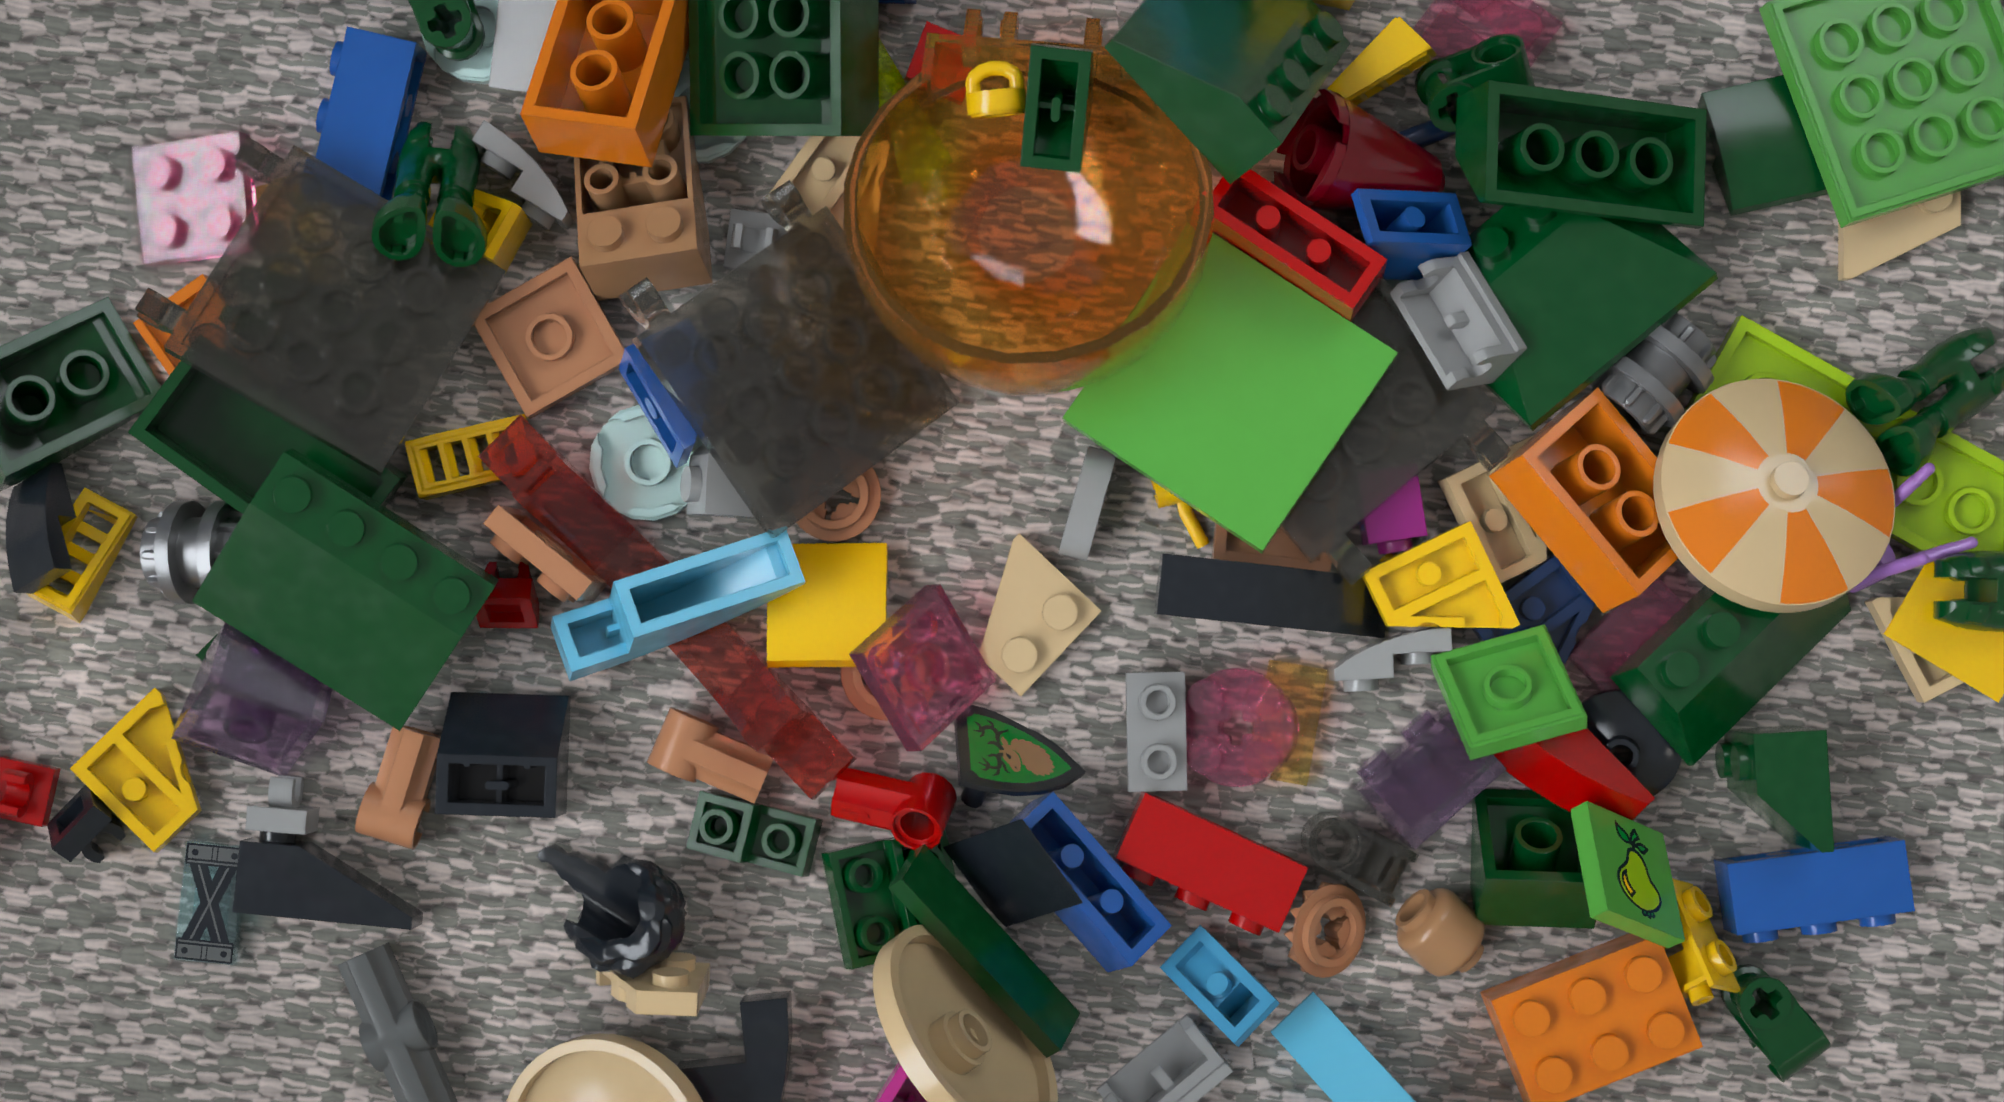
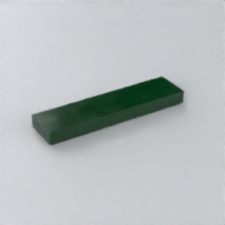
(985, 950)

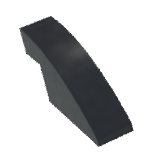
(1265, 596)
(764, 1067)

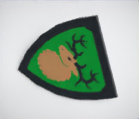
(1007, 758)

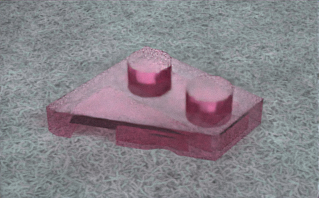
(1460, 24)

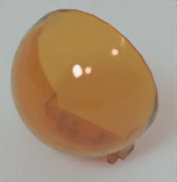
(1014, 268)

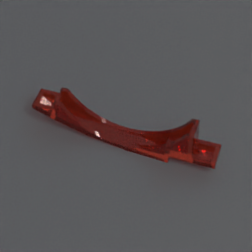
(729, 668)

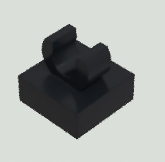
(80, 823)

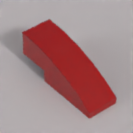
(1576, 771)

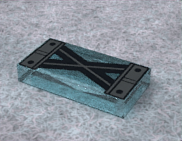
(206, 920)

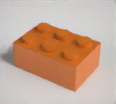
(607, 78)
(1591, 499)
(1591, 1019)

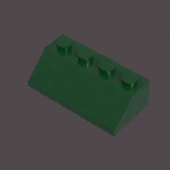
(1583, 153)
(1717, 665)

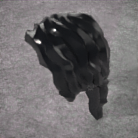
(628, 913)

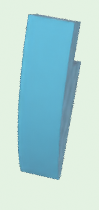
(675, 602)
(1335, 1056)

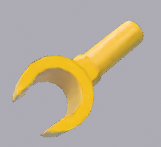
(1186, 513)

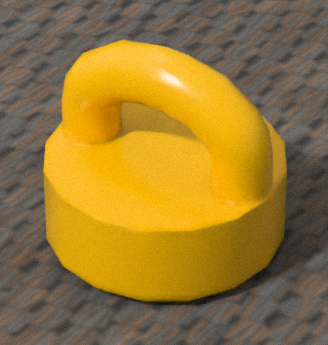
(995, 102)

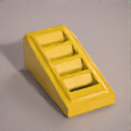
(1383, 62)
(422, 468)
(98, 564)

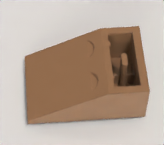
(644, 218)

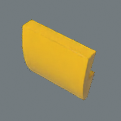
(833, 609)

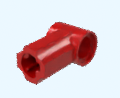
(911, 809)

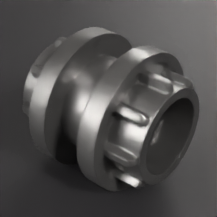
(1656, 372)
(184, 545)

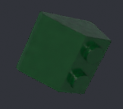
(1782, 779)
(1525, 862)

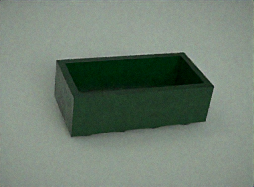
(236, 443)

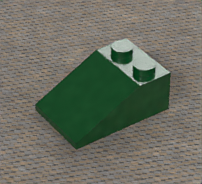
(68, 389)

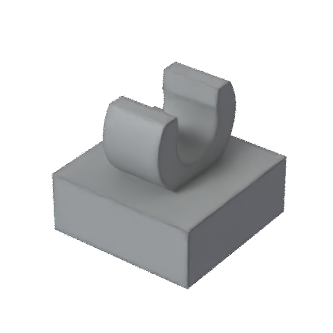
(748, 235)
(283, 811)

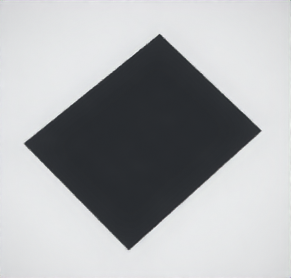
(1012, 873)

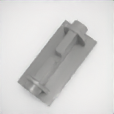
(1156, 731)

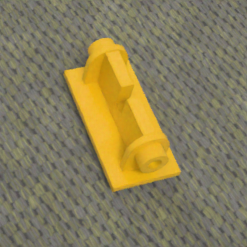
(1705, 958)

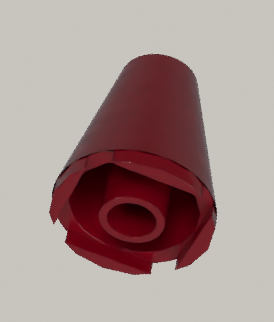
(1345, 149)

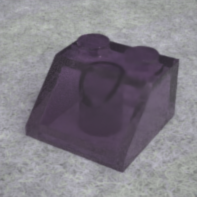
(251, 705)
(1424, 778)

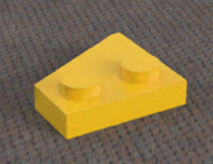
(1441, 585)
(143, 773)

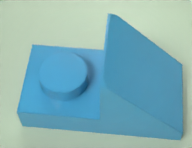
(1219, 985)

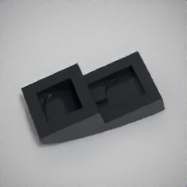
(34, 529)

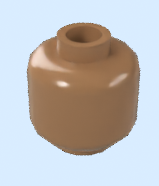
(1440, 932)

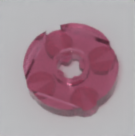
(1260, 753)

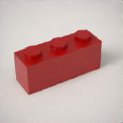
(1296, 243)
(1209, 864)

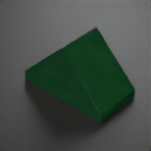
(1057, 107)

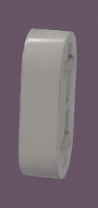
(1087, 503)

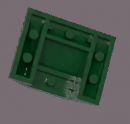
(1578, 296)

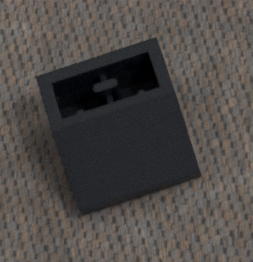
(504, 755)

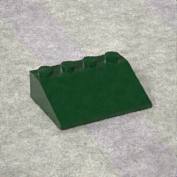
(783, 67)
(1230, 69)
(344, 588)

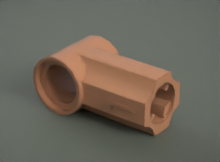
(696, 750)
(399, 795)

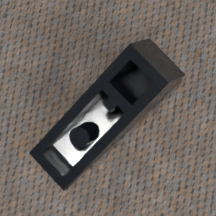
(309, 883)

